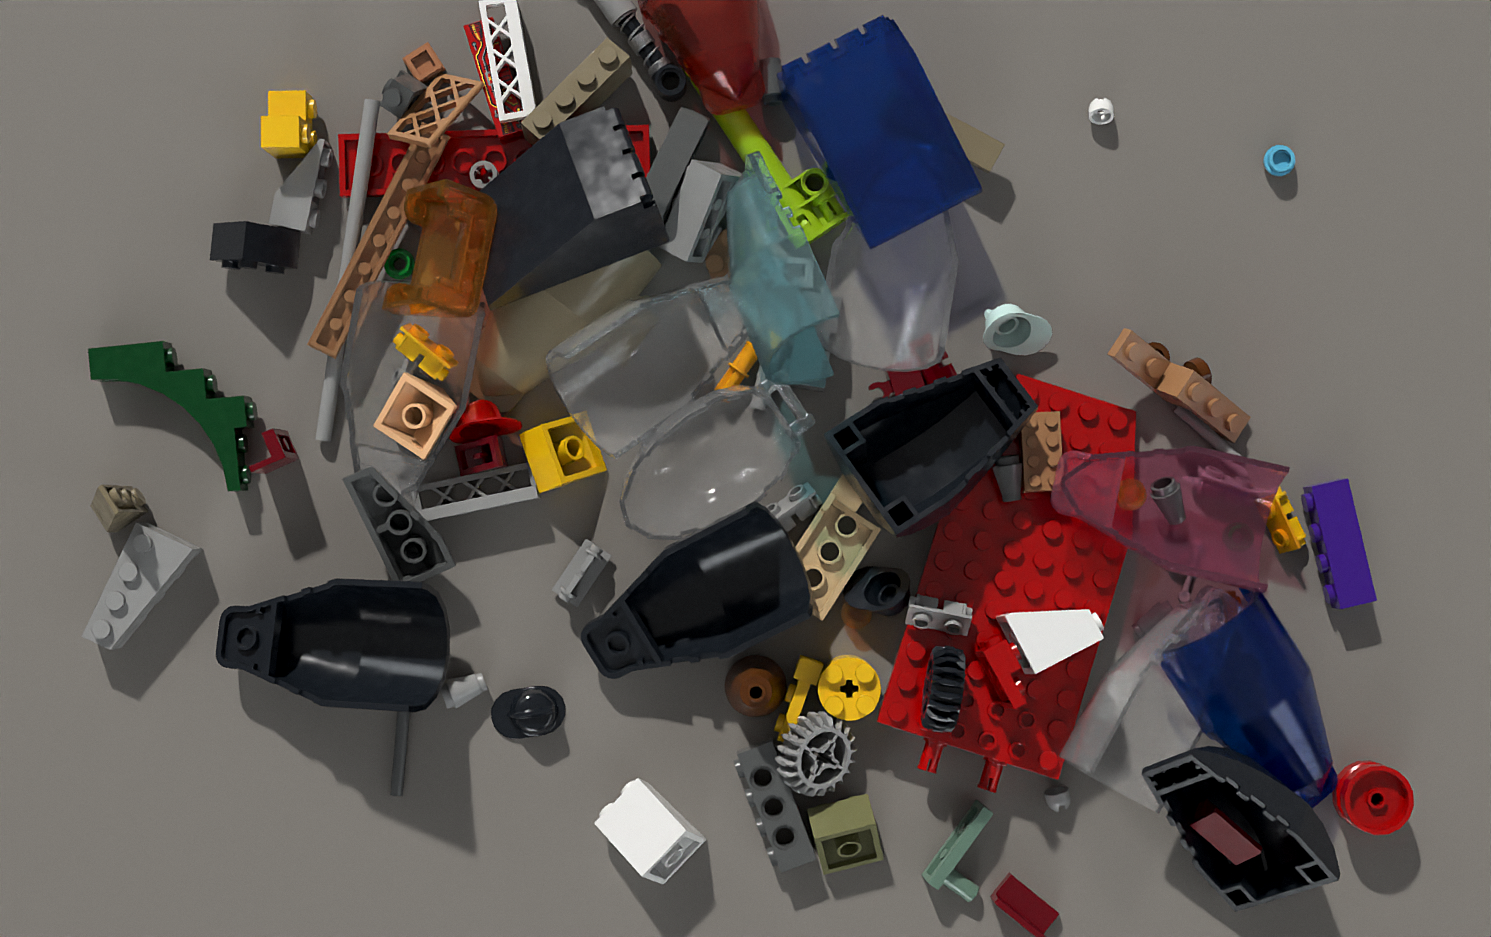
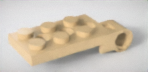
(852, 547)

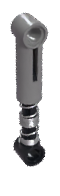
(622, 14)

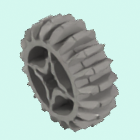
(805, 770)

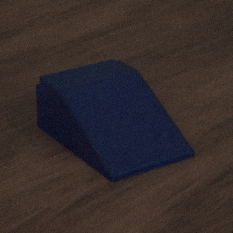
(878, 130)

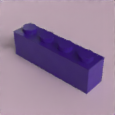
(1339, 544)

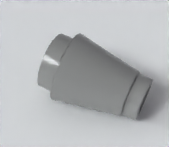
(462, 689)

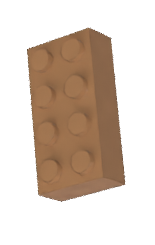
(1040, 451)

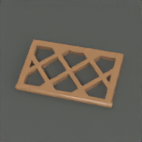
(431, 94)

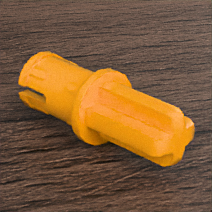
(739, 368)

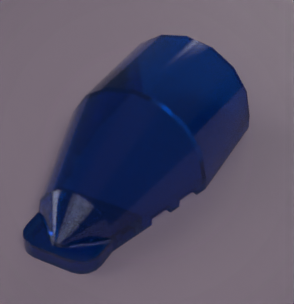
(1257, 697)

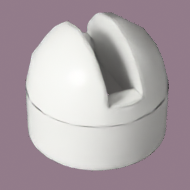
(1101, 117)

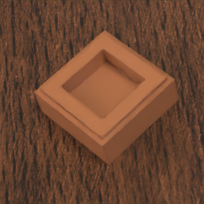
(424, 63)

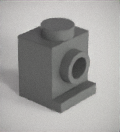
(401, 93)

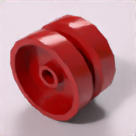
(1390, 792)

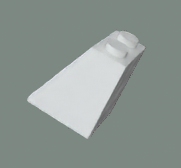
(1050, 635)
(649, 831)

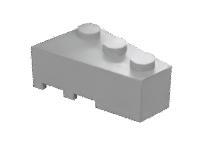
(699, 210)

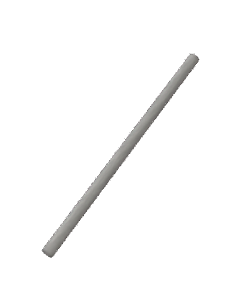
(351, 241)

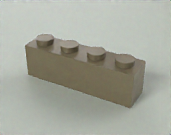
(580, 91)

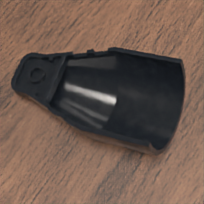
(705, 597)
(345, 643)

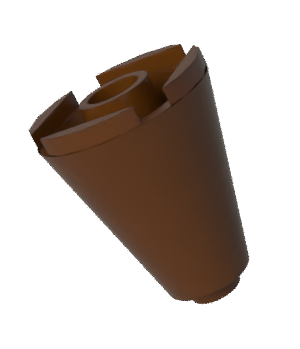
(751, 672)

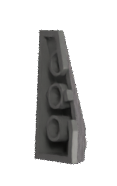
(400, 533)

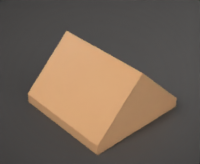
(416, 414)

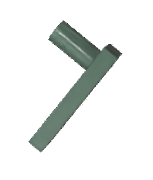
(942, 866)

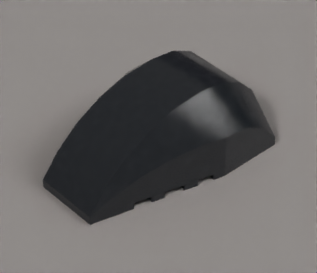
(931, 444)
(1293, 838)

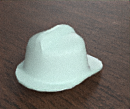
(1015, 331)

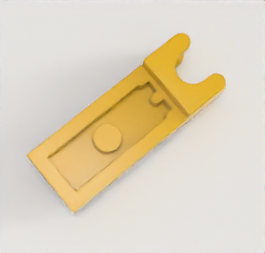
(807, 673)

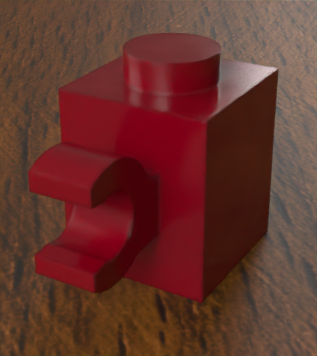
(898, 382)

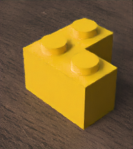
(288, 126)

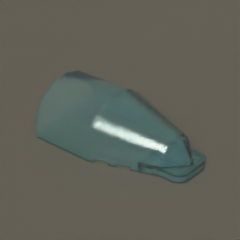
(775, 280)

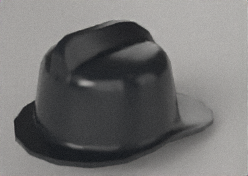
(878, 590)
(528, 712)

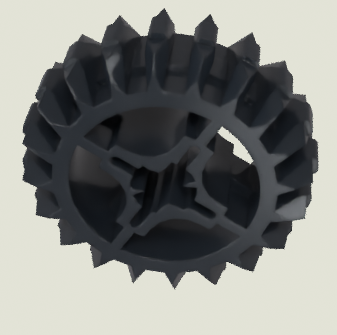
(943, 689)

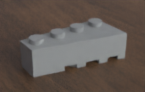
(138, 581)

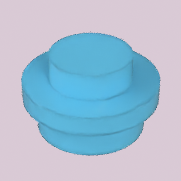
(1279, 160)

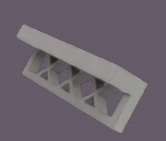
(481, 503)

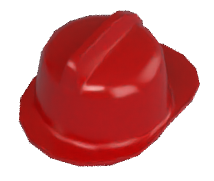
(482, 420)

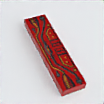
(478, 47)

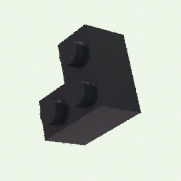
(254, 244)

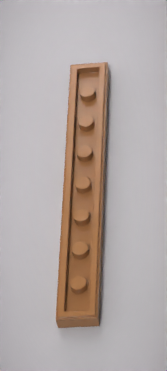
(375, 245)

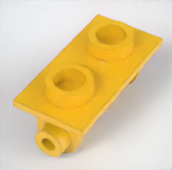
(416, 342)
(1285, 532)

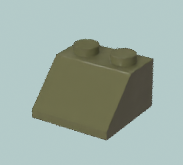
(845, 834)

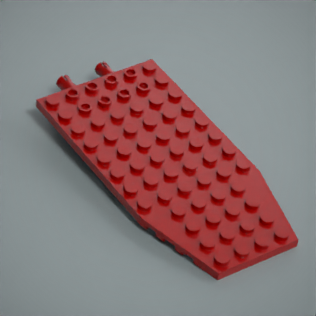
(1006, 562)

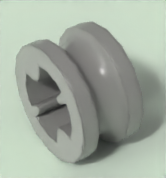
(475, 170)

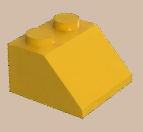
(560, 454)

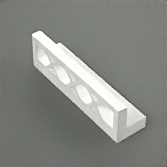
(519, 51)

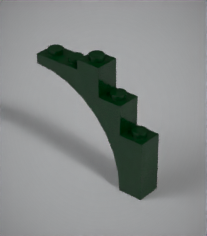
(193, 389)

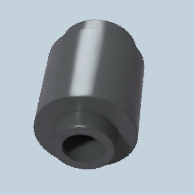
(769, 68)

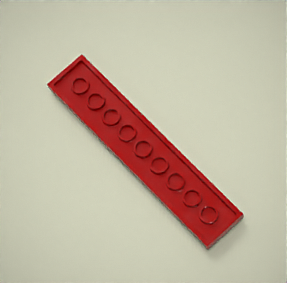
(458, 157)

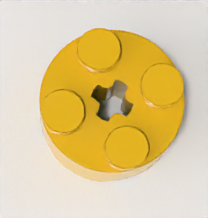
(862, 699)

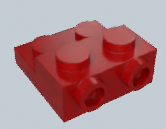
(999, 662)

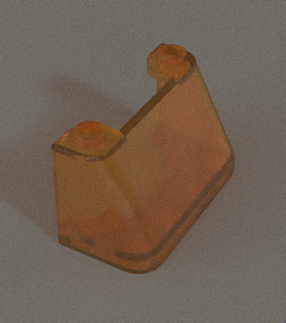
(450, 252)

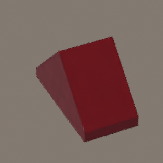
(481, 455)

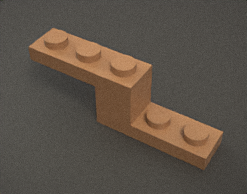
(1179, 385)

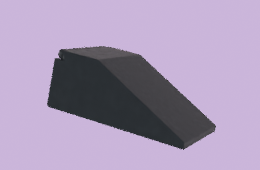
(569, 208)

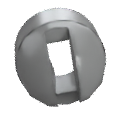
(1057, 797)

